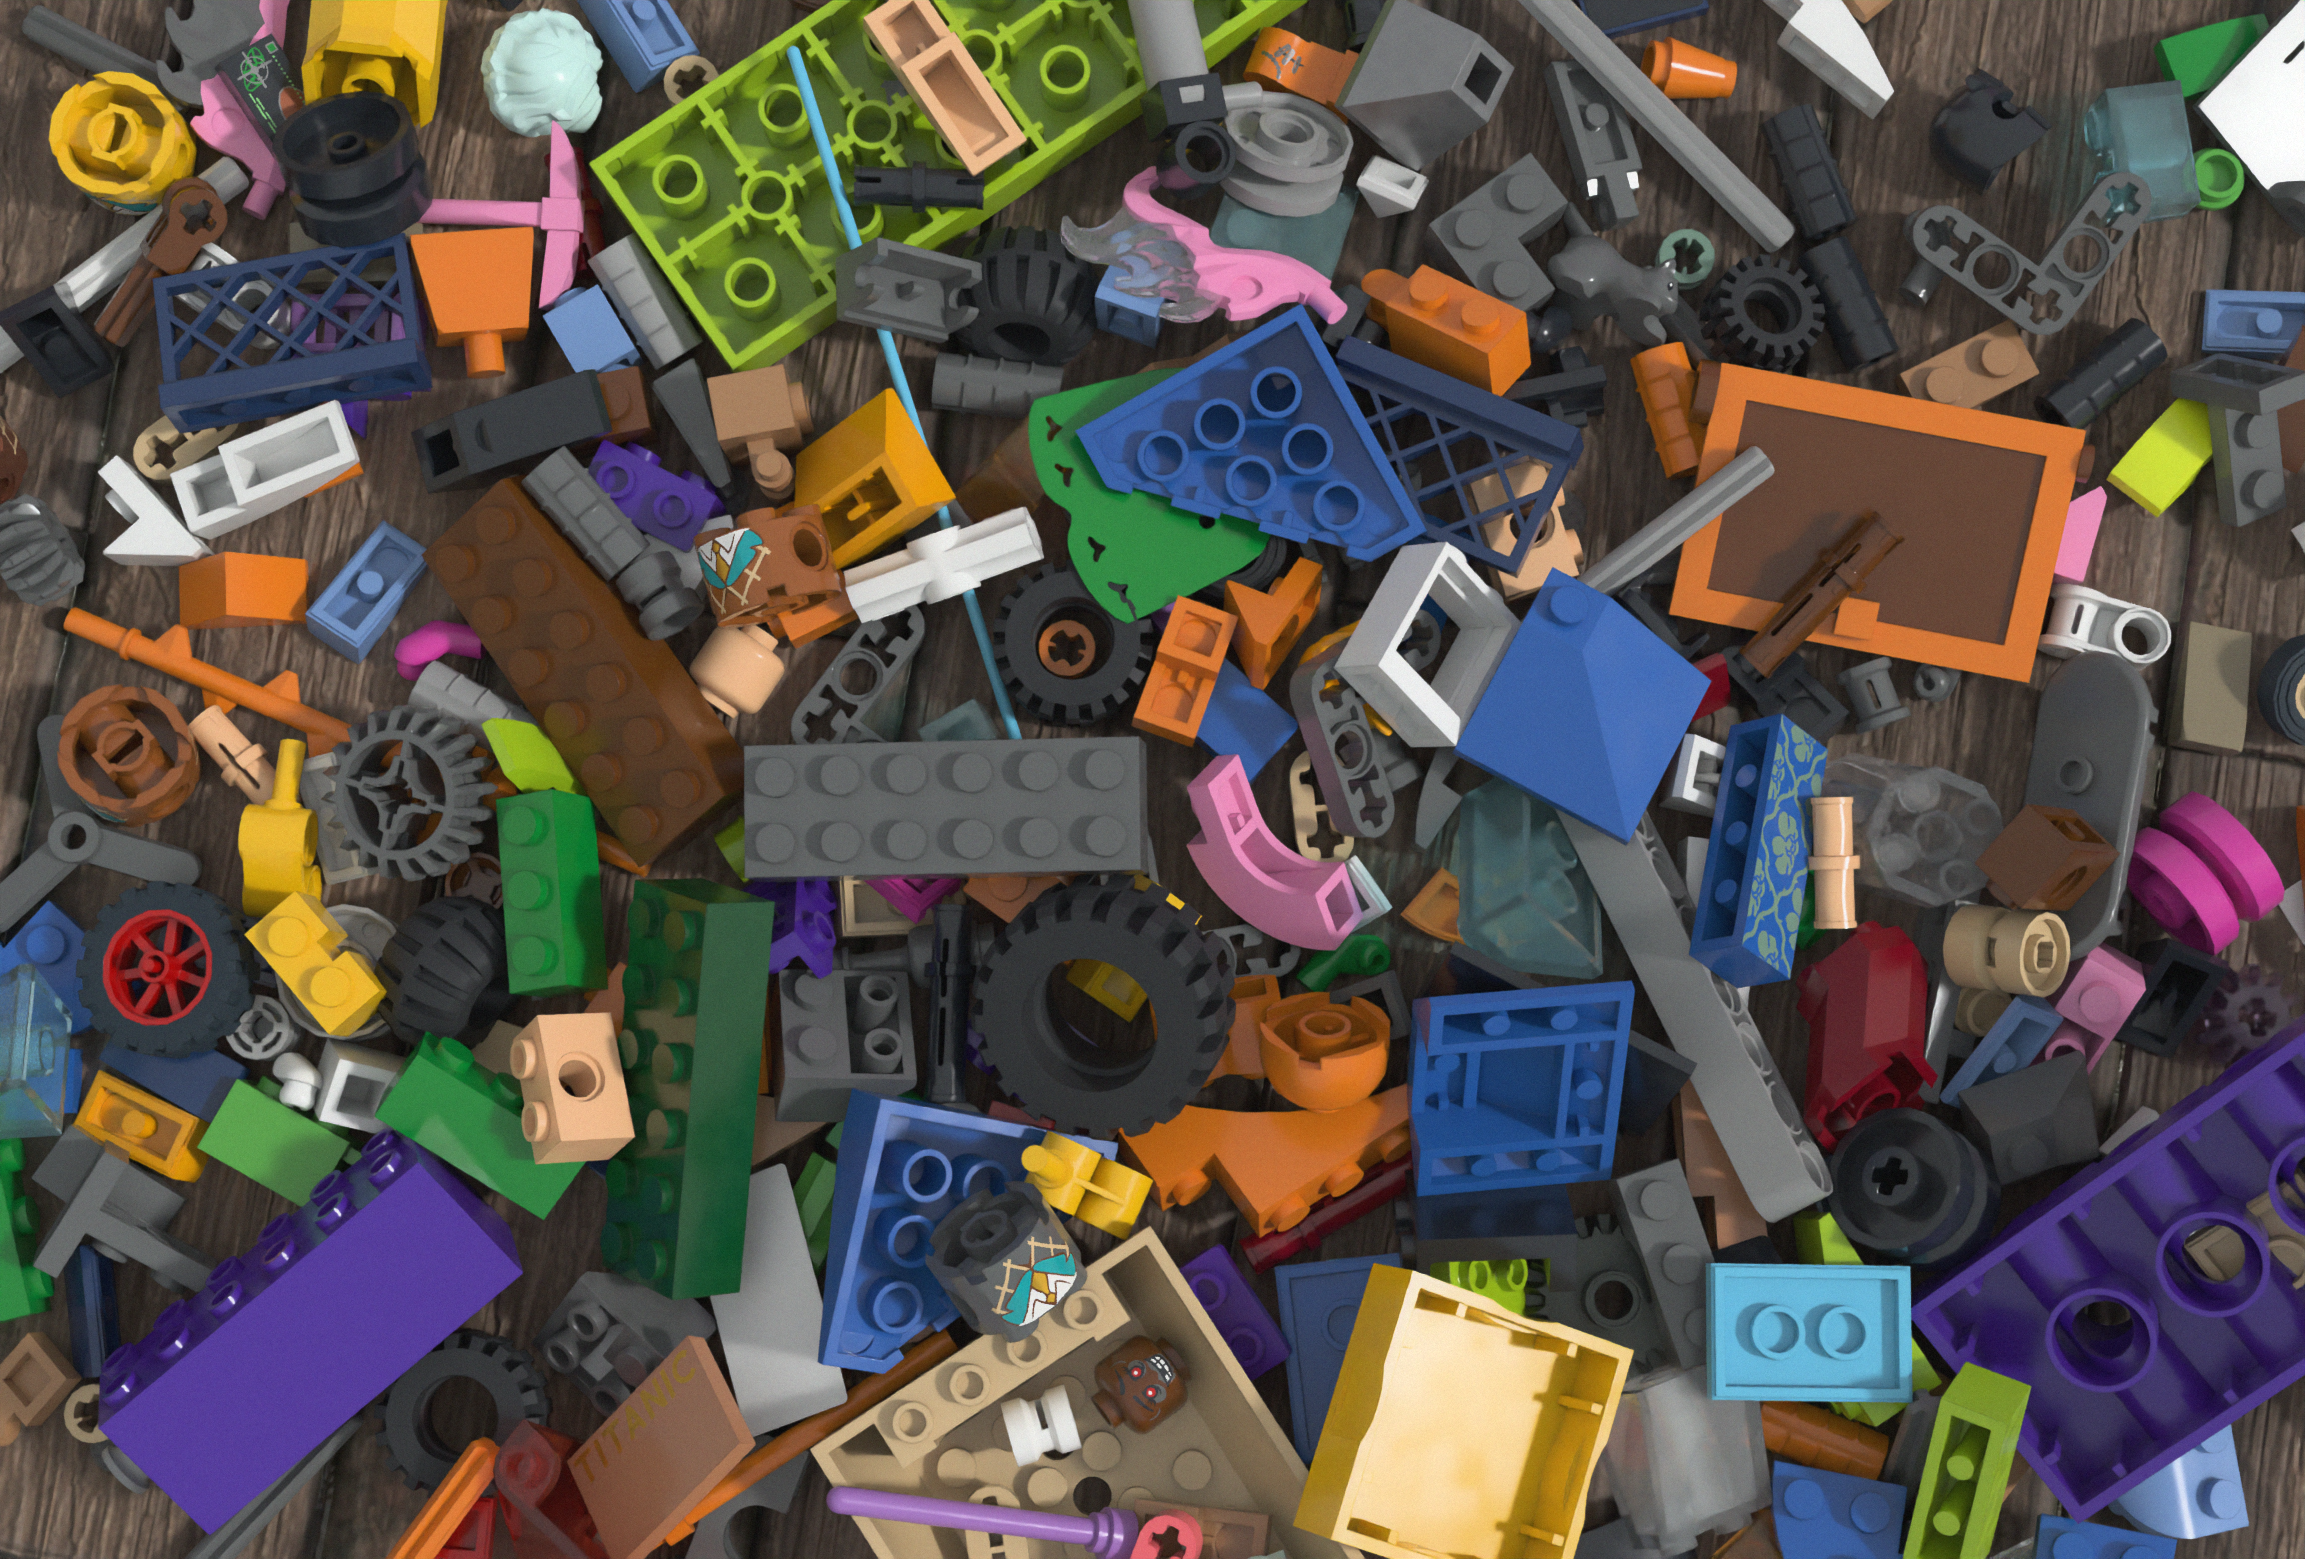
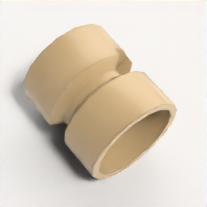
(2006, 950)

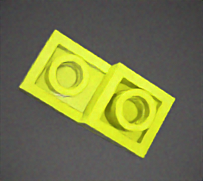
(2166, 457)

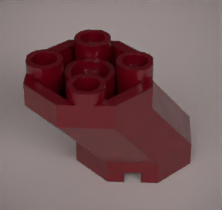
(1864, 1030)

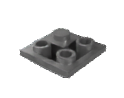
(1422, 84)
(616, 1334)

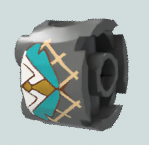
(1005, 1260)

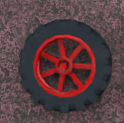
(109, 972)

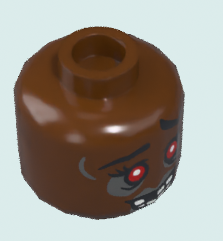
(1141, 1384)

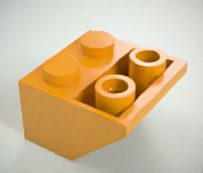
(870, 480)

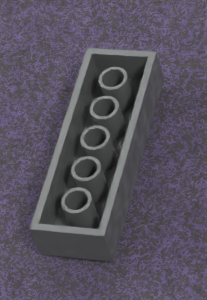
(946, 809)

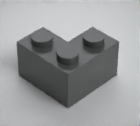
(1488, 231)

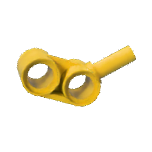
(279, 840)
(1086, 1184)

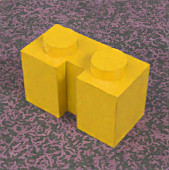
(301, 947)

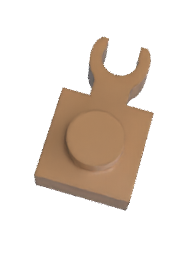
(32, 1384)

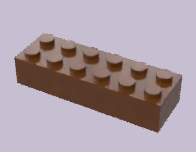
(590, 674)

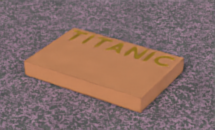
(661, 1451)

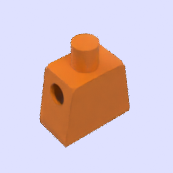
(476, 291)

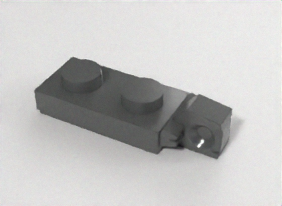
(1596, 142)

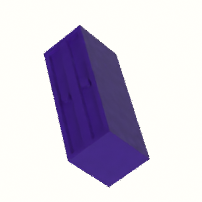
(305, 1327)

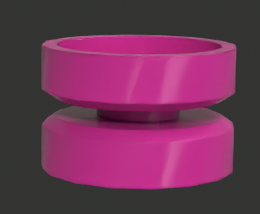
(2202, 874)

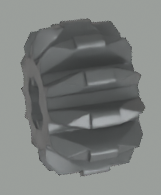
(37, 552)

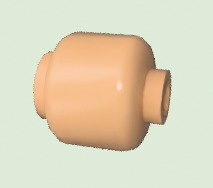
(737, 669)

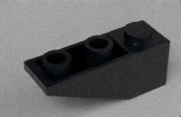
(510, 433)

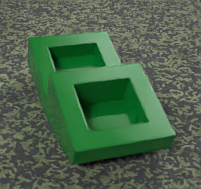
(2207, 52)

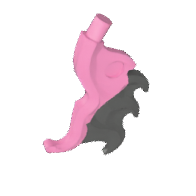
(204, 41)

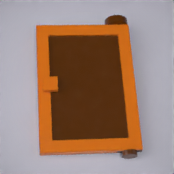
(1963, 486)

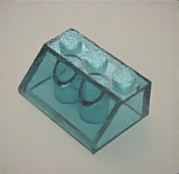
(1525, 886)

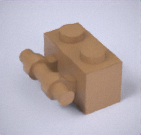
(762, 423)

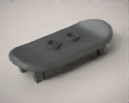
(2094, 760)

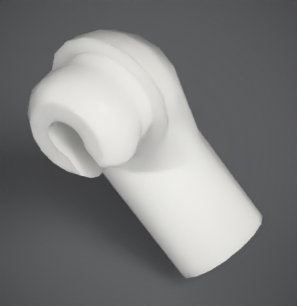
(299, 1079)

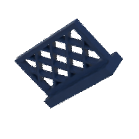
(285, 383)
(1471, 414)

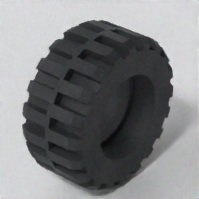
(1059, 1069)

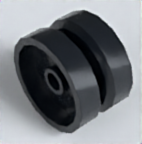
(353, 168)
(1914, 1189)

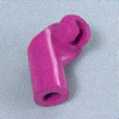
(433, 641)

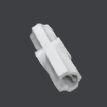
(943, 564)

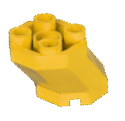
(377, 49)

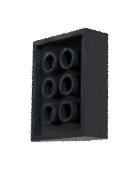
(1651, 1070)

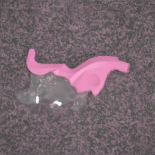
(1179, 262)

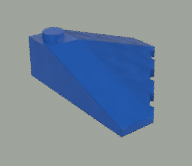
(1261, 438)
(894, 1183)

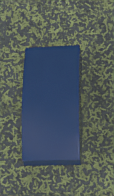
(193, 1082)

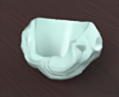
(542, 71)

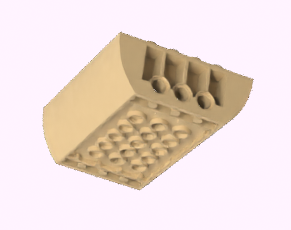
(950, 1435)

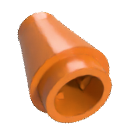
(1688, 71)

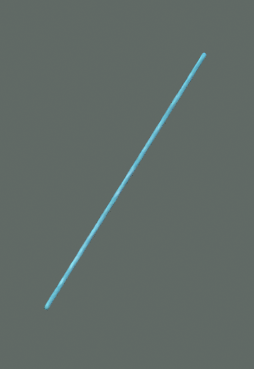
(897, 372)

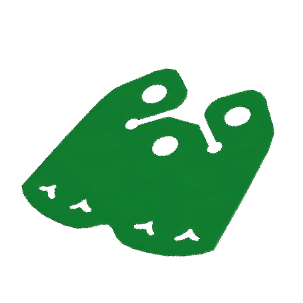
(1146, 540)

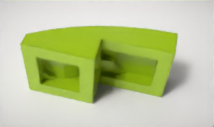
(529, 757)

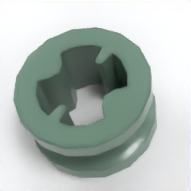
(1699, 244)

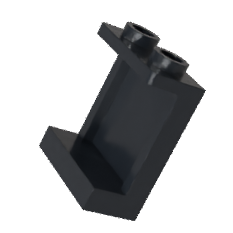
(1487, 1227)

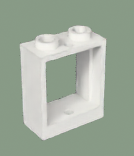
(1374, 668)

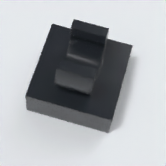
(1351, 323)

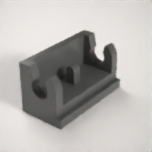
(904, 289)

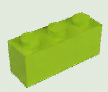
(1967, 1466)

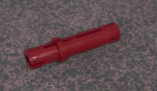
(1328, 1215)

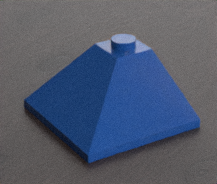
(1584, 708)

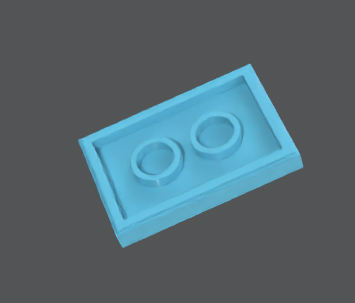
(1808, 1332)

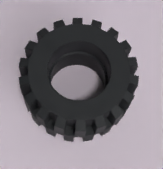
(1057, 698)
(409, 1401)

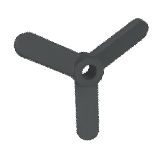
(102, 847)

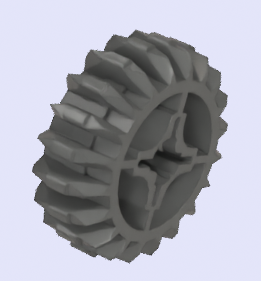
(381, 815)

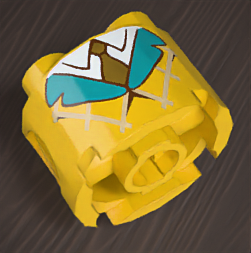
(121, 142)

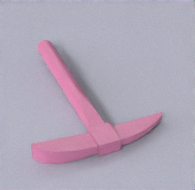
(559, 216)

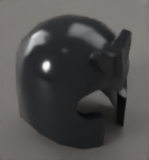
(1981, 131)

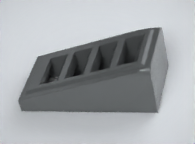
(688, 403)

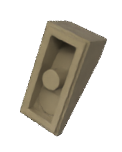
(2212, 690)

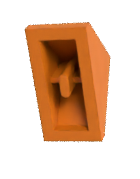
(243, 591)

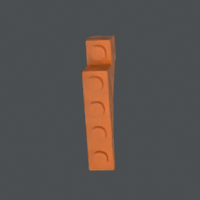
(1269, 1160)

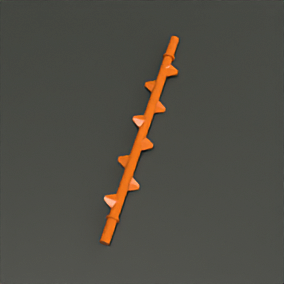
(275, 700)

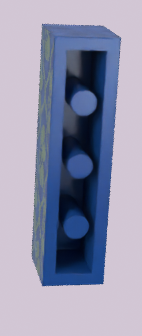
(1758, 852)

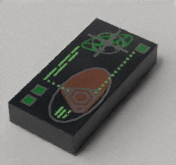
(263, 86)

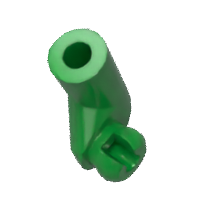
(1356, 955)

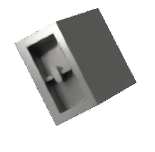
(836, 1038)

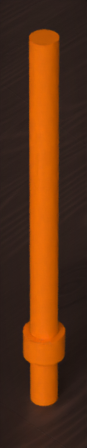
(816, 1428)

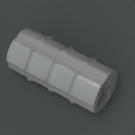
(645, 300)
(465, 700)

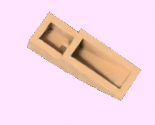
(944, 82)

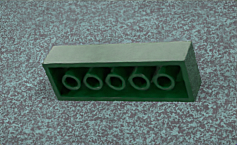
(690, 1085)

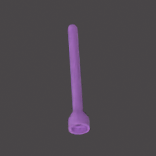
(1106, 1533)

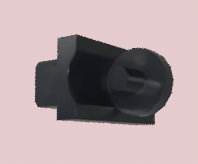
(1568, 393)

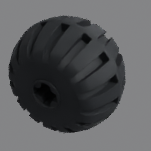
(1030, 300)
(447, 972)

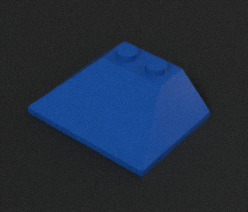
(1516, 1086)

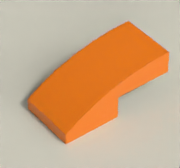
(1184, 671)

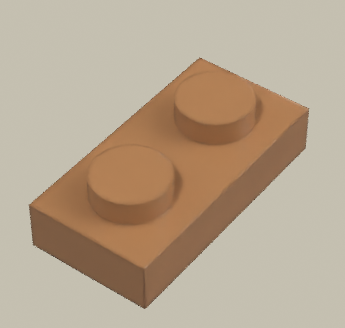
(1972, 370)

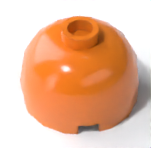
(1324, 1051)

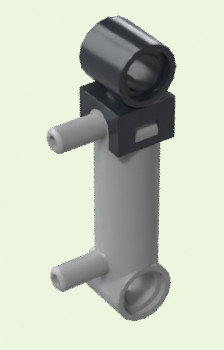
(1183, 98)

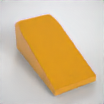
(146, 1126)

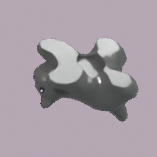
(1600, 282)

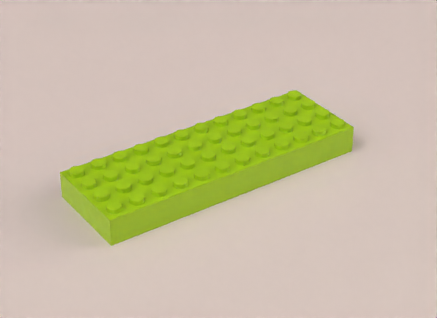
(738, 193)

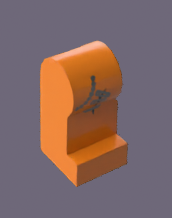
(1305, 69)

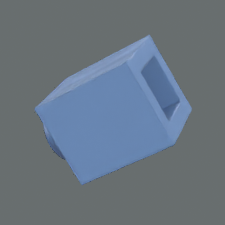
(591, 332)

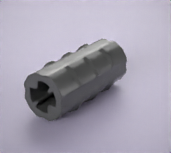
(991, 385)
(585, 513)

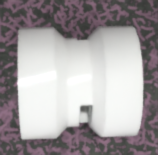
(1025, 1426)

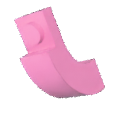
(1257, 874)

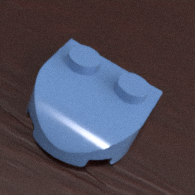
(2191, 1495)

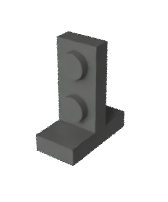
(2243, 429)
(119, 1232)

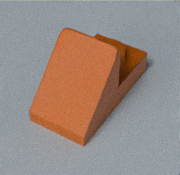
(1272, 621)

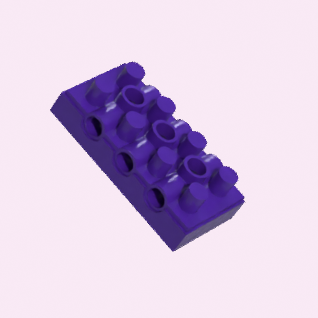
(2197, 1350)

